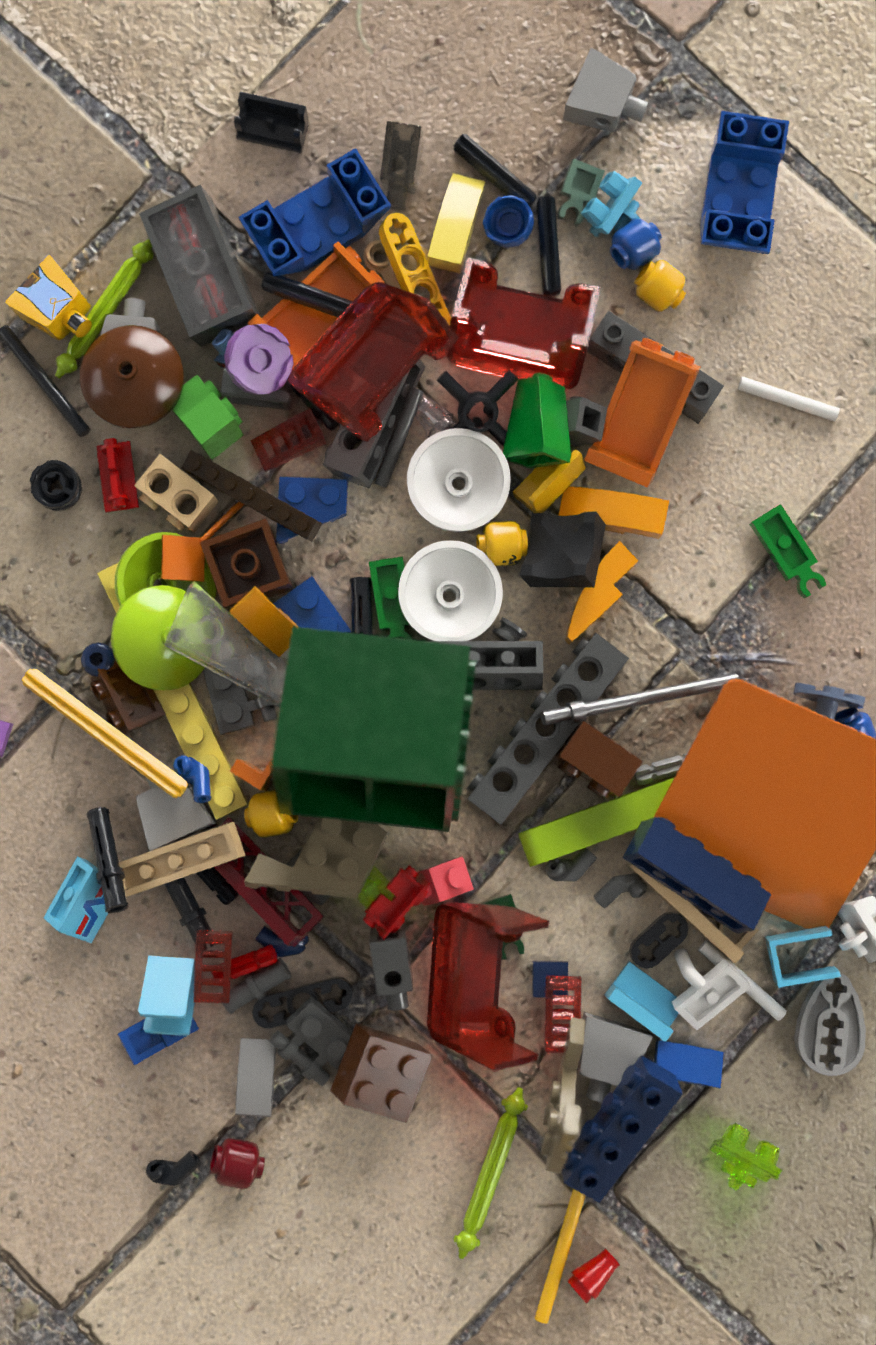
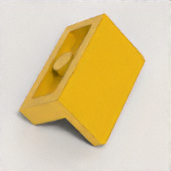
(548, 483)

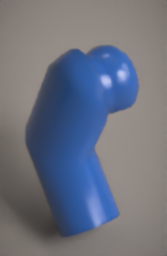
(196, 775)

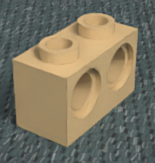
(180, 489)

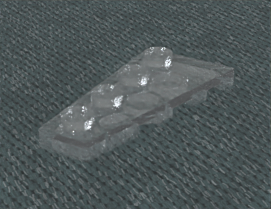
(223, 645)

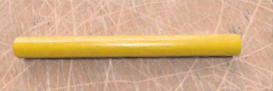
(559, 1257)

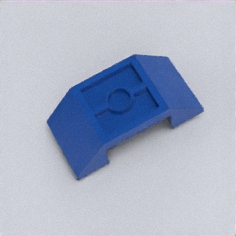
(742, 182)
(309, 224)

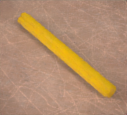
(105, 733)

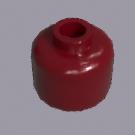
(236, 1163)

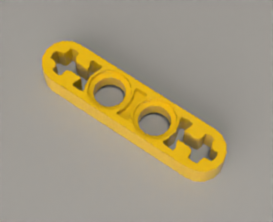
(410, 279)

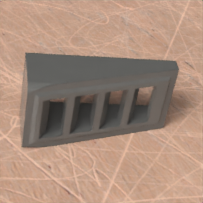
(277, 399)

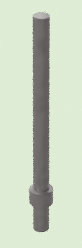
(579, 711)

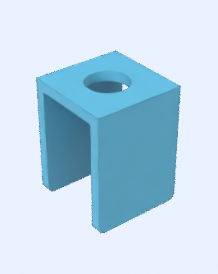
(802, 976)
(168, 995)

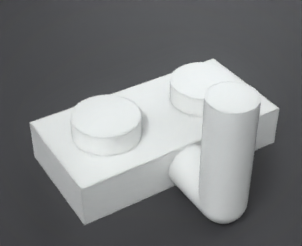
(708, 992)

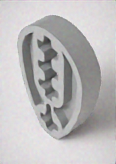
(850, 1032)

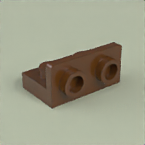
(126, 702)

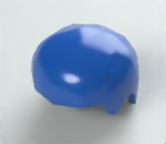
(508, 221)

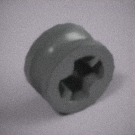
(509, 631)

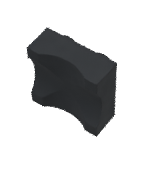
(563, 550)

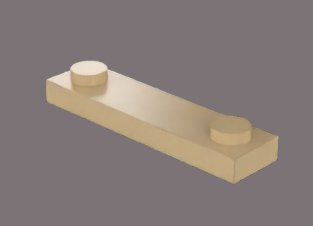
(182, 859)

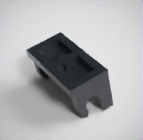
(271, 122)

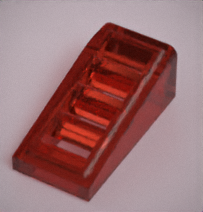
(305, 445)
(212, 937)
(556, 1033)

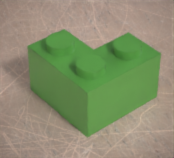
(207, 418)

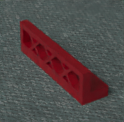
(258, 899)

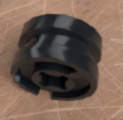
(57, 499)

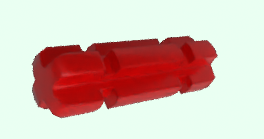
(250, 962)

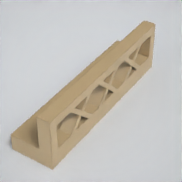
(698, 920)

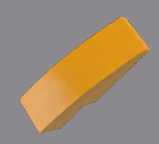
(618, 510)
(598, 599)

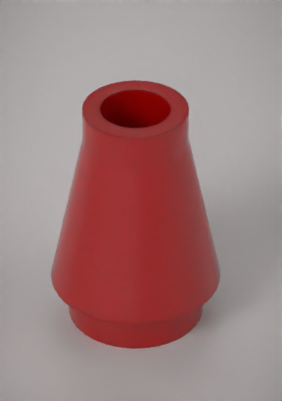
(593, 1275)

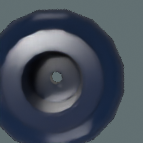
(94, 655)

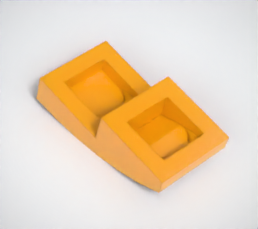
(264, 621)

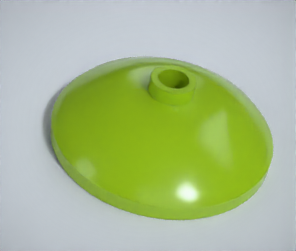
(142, 567)
(140, 638)

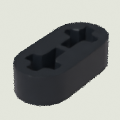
(664, 946)

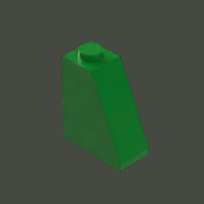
(538, 424)

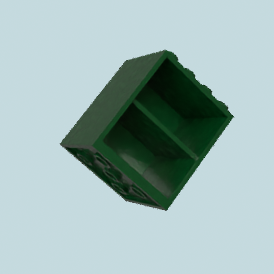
(373, 729)

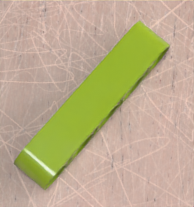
(592, 824)

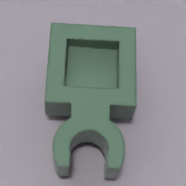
(580, 186)

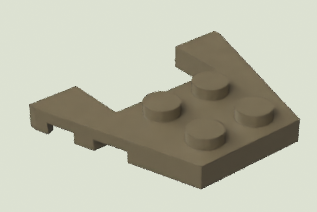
(331, 862)
(563, 1115)

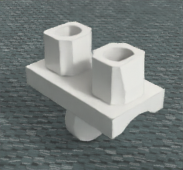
(859, 927)

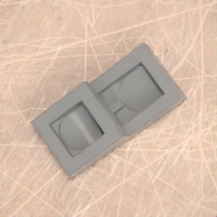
(255, 1078)

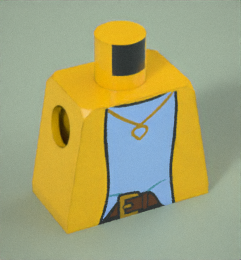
(51, 302)

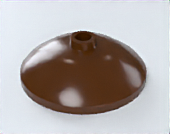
(143, 394)

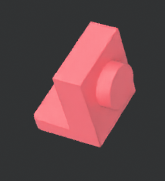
(446, 881)

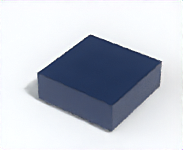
(543, 968)

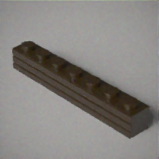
(251, 496)

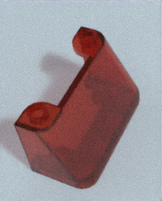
(520, 329)

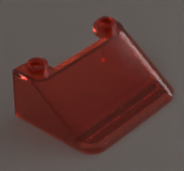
(370, 354)

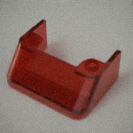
(467, 981)

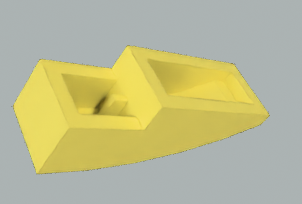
(455, 223)

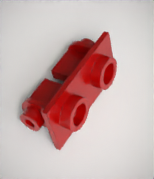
(117, 475)
(390, 913)

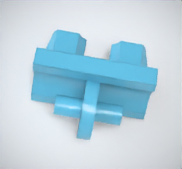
(603, 216)

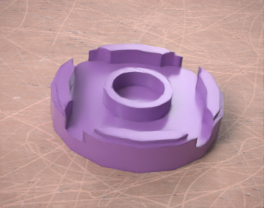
(258, 359)

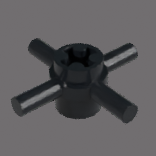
(489, 399)

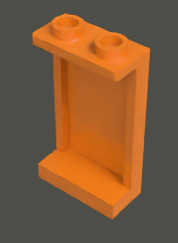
(302, 325)
(644, 411)

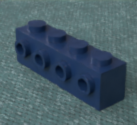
(697, 875)
(620, 1128)

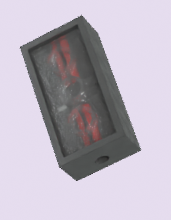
(199, 265)

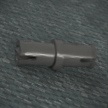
(257, 985)

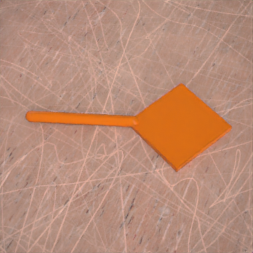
(184, 556)

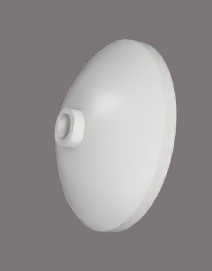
(463, 456)
(457, 569)

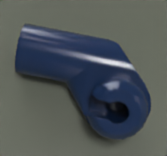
(268, 937)

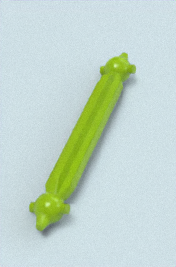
(106, 305)
(490, 1173)

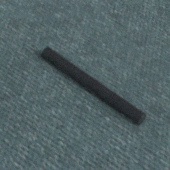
(44, 381)

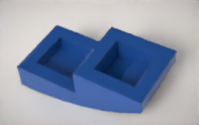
(143, 1045)
(690, 1063)

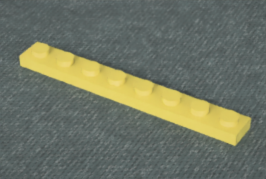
(193, 731)

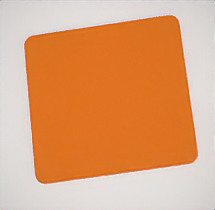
(780, 800)

